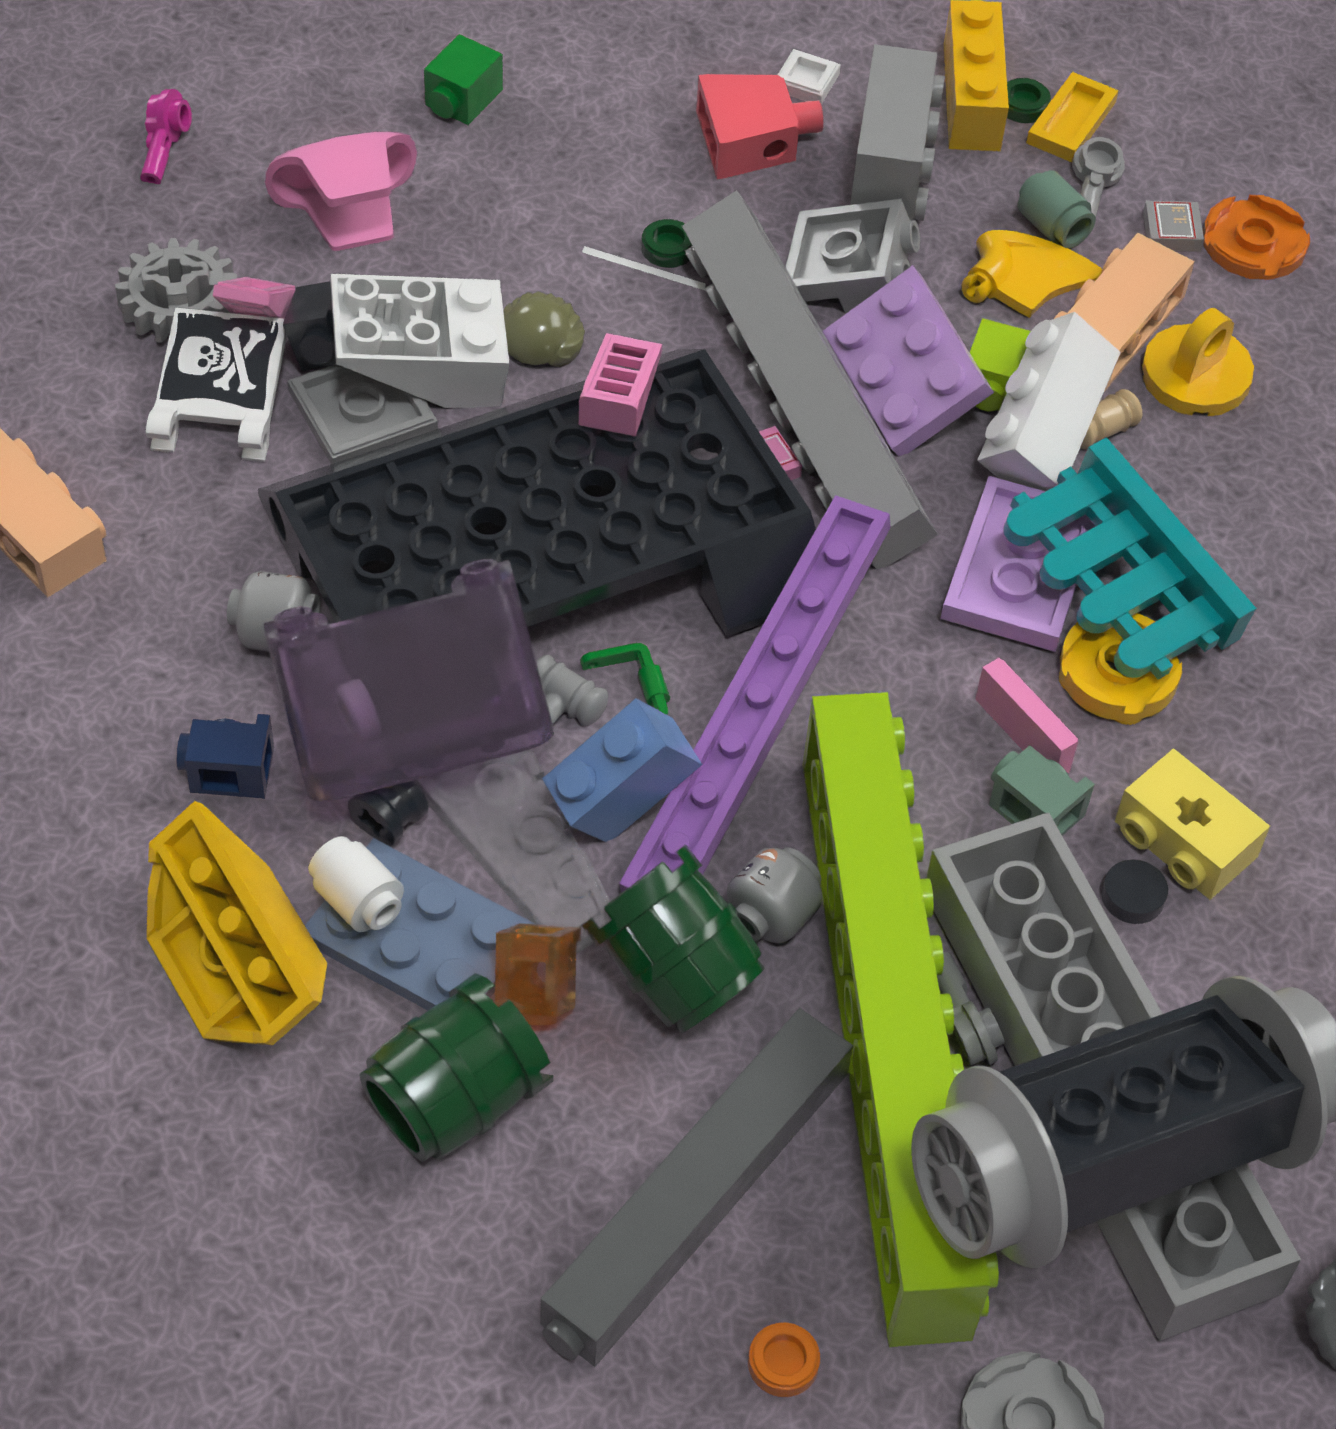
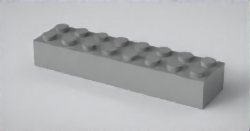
(1062, 977)

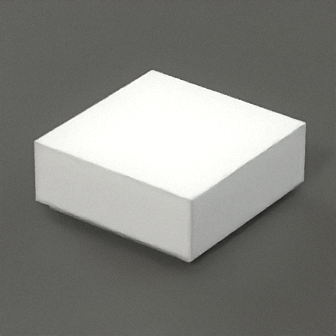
(809, 76)

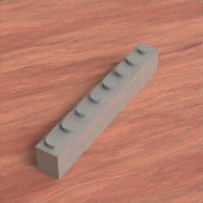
(802, 372)

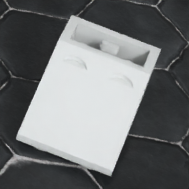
(424, 336)

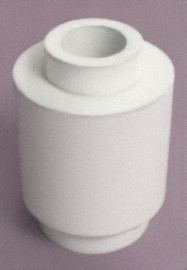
(356, 884)

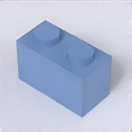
(621, 771)

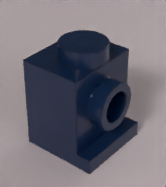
(227, 756)

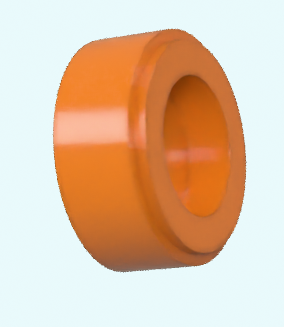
(784, 1359)

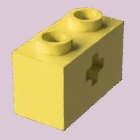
(1190, 824)

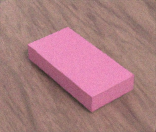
(1024, 714)

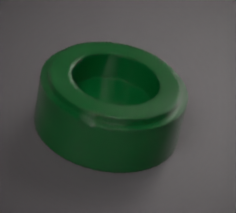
(1026, 100)
(665, 243)

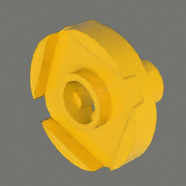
(1107, 691)

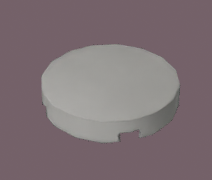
(1030, 1379)

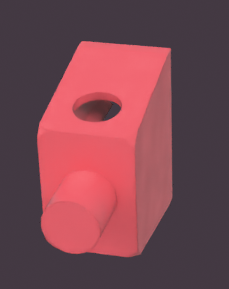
(752, 121)

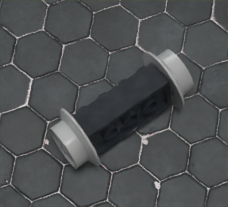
(1127, 1119)

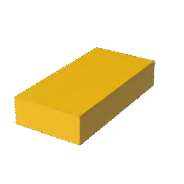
(1072, 116)

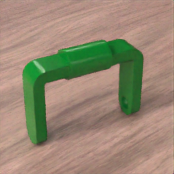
(649, 674)

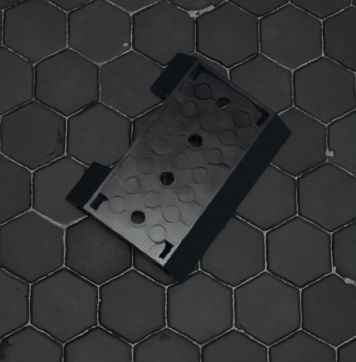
(566, 548)

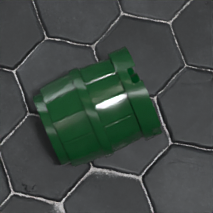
(678, 943)
(454, 1070)

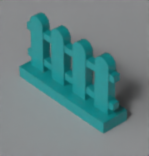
(1164, 558)

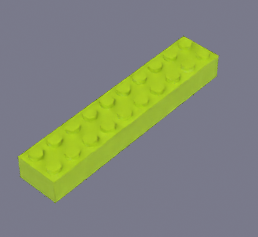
(889, 1005)

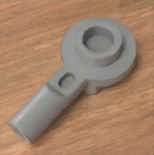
(1098, 165)
(974, 1029)

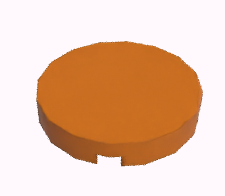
(1251, 249)

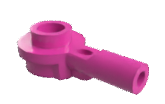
(165, 121)

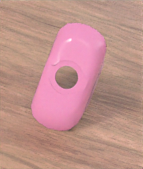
(345, 184)

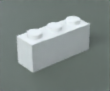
(1049, 402)

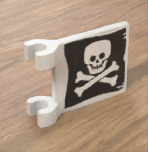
(220, 373)

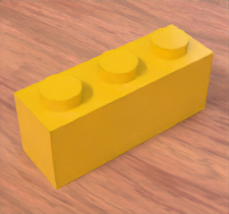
(975, 75)

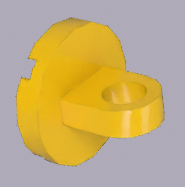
(1198, 366)

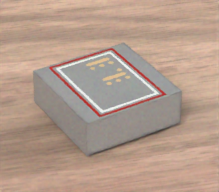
(1174, 224)

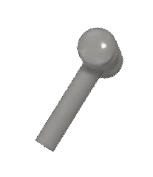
(570, 692)

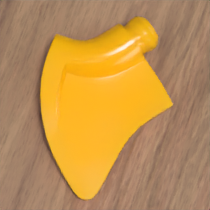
(1024, 271)

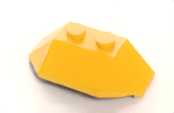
(228, 933)

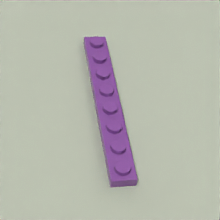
(765, 688)

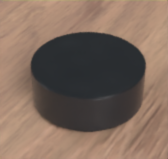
(1134, 891)

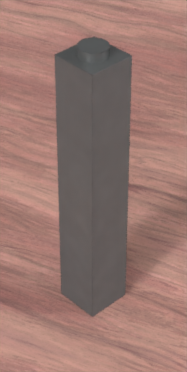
(693, 1189)

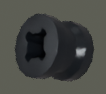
(388, 810)

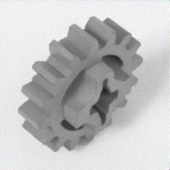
(170, 280)

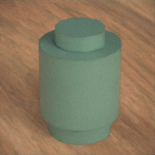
(1056, 209)

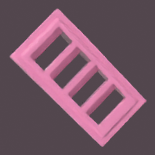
(254, 297)
(612, 410)

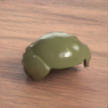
(543, 330)

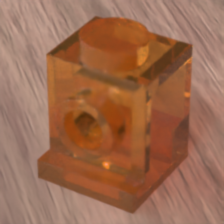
(516, 976)

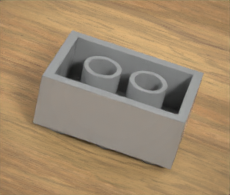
(898, 128)

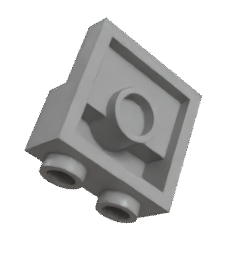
(851, 250)

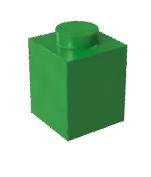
(463, 79)

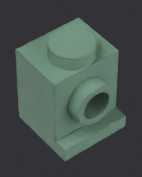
(1034, 786)

